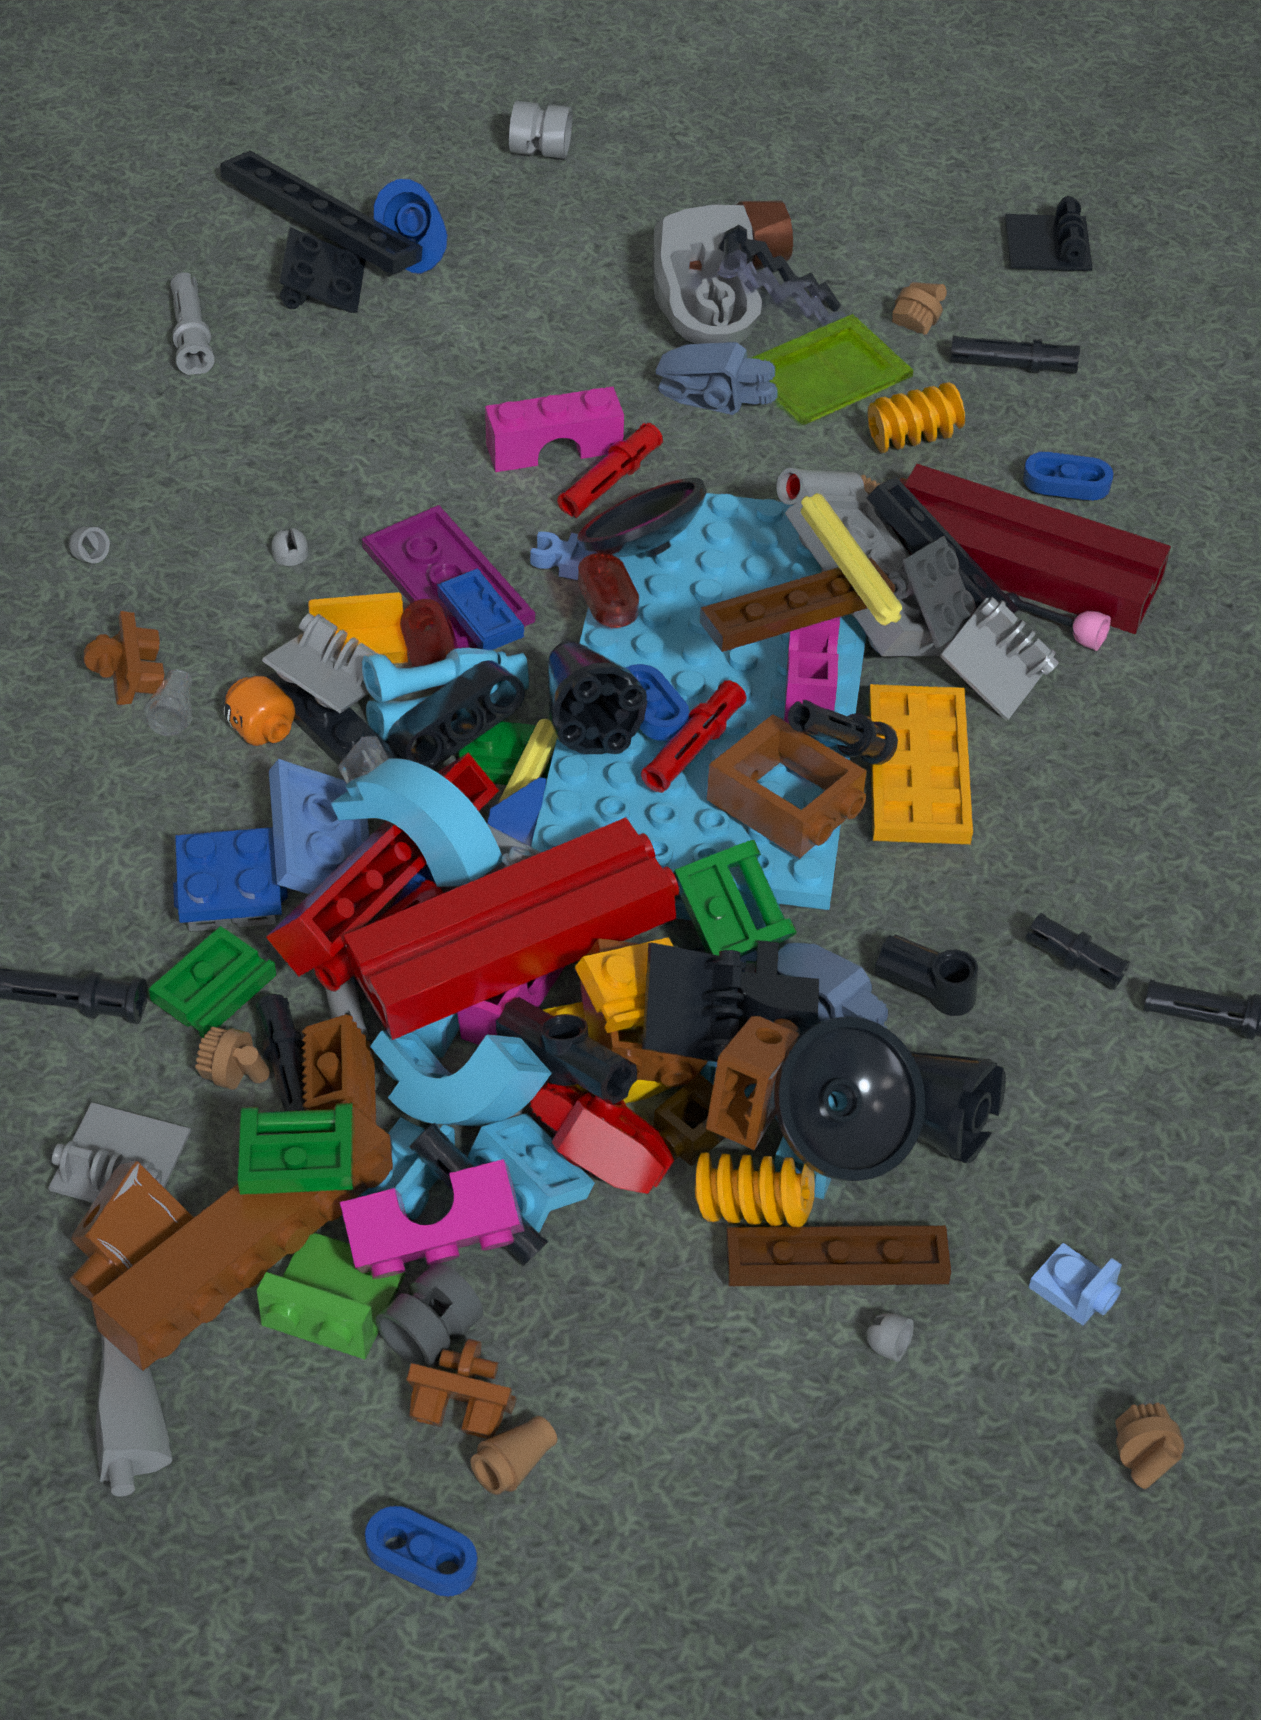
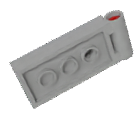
(878, 541)

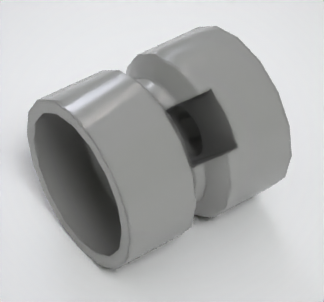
(540, 129)

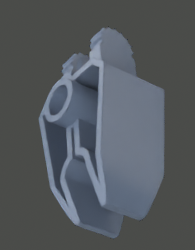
(716, 377)
(842, 984)

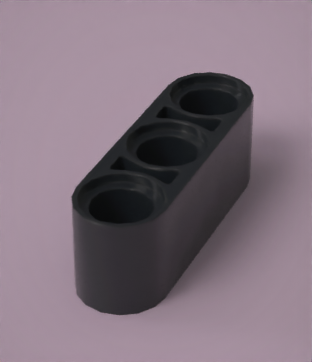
(478, 714)

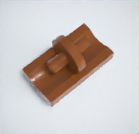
(122, 656)
(484, 1399)

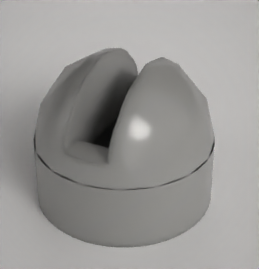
(93, 538)
(280, 547)
(890, 1335)

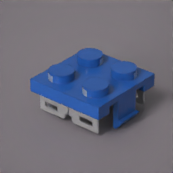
(227, 879)

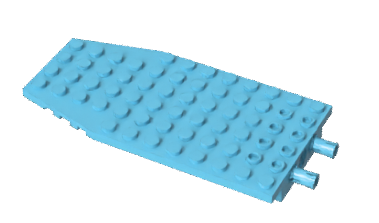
(722, 554)

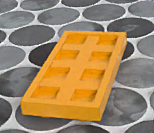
(926, 784)

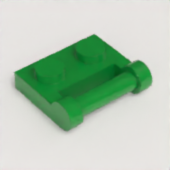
(719, 908)
(296, 1160)

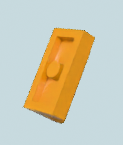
(368, 618)

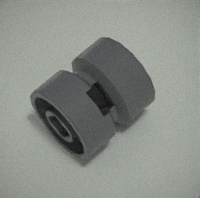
(436, 1310)

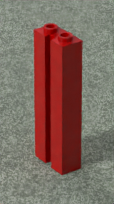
(510, 926)

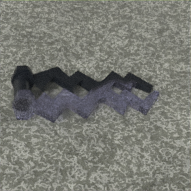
(739, 250)

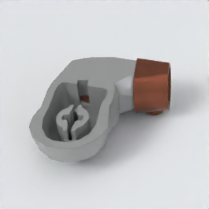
(687, 263)

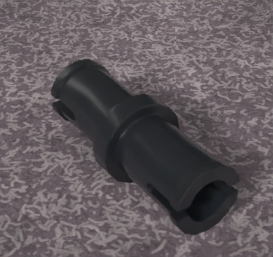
(1077, 951)

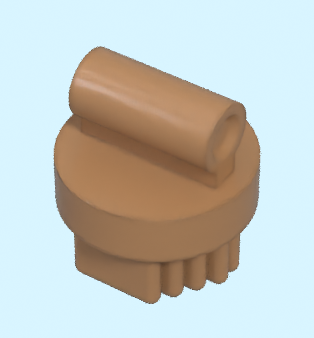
(919, 306)
(228, 1056)
(1148, 1442)

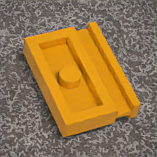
(618, 983)

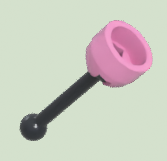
(1088, 627)

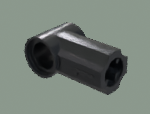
(944, 976)

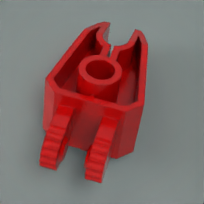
(604, 1137)

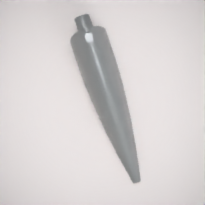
(128, 1422)

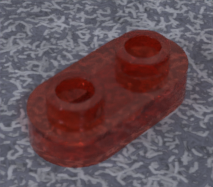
(608, 590)
(432, 644)

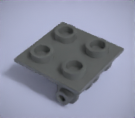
(936, 583)

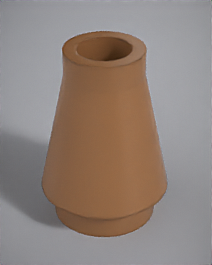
(510, 1456)

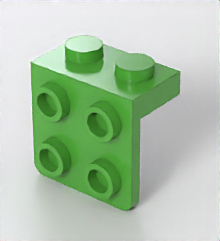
(326, 1298)

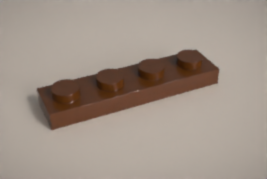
(783, 608)
(837, 1256)

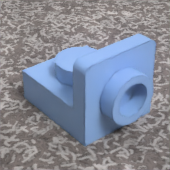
(1077, 1284)

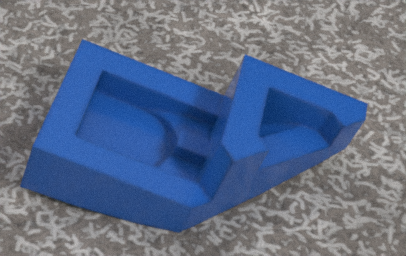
(519, 812)

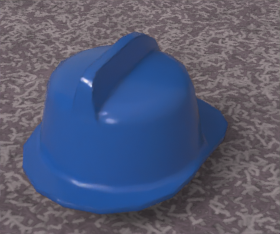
(413, 213)

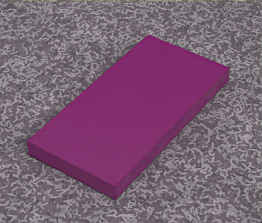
(430, 551)

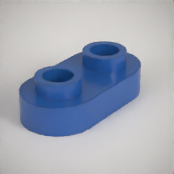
(1068, 476)
(665, 708)
(425, 1549)

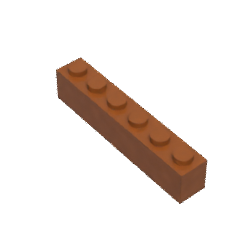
(224, 1253)

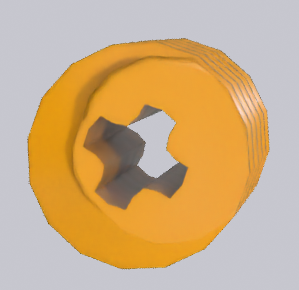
(914, 414)
(752, 1192)

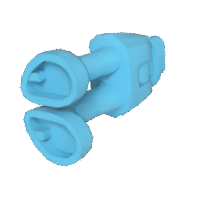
(388, 682)

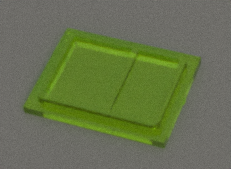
(833, 368)

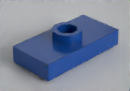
(480, 610)

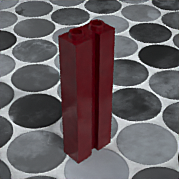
(1044, 549)

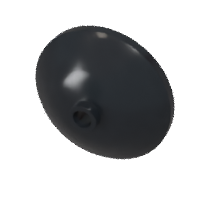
(645, 520)
(876, 1095)

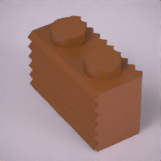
(338, 1066)

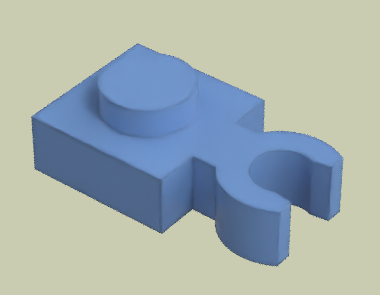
(555, 552)

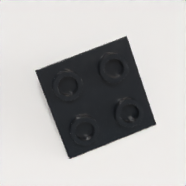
(1050, 240)
(321, 272)
(691, 1001)

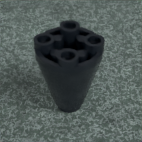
(593, 700)

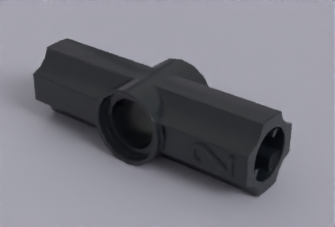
(568, 1050)

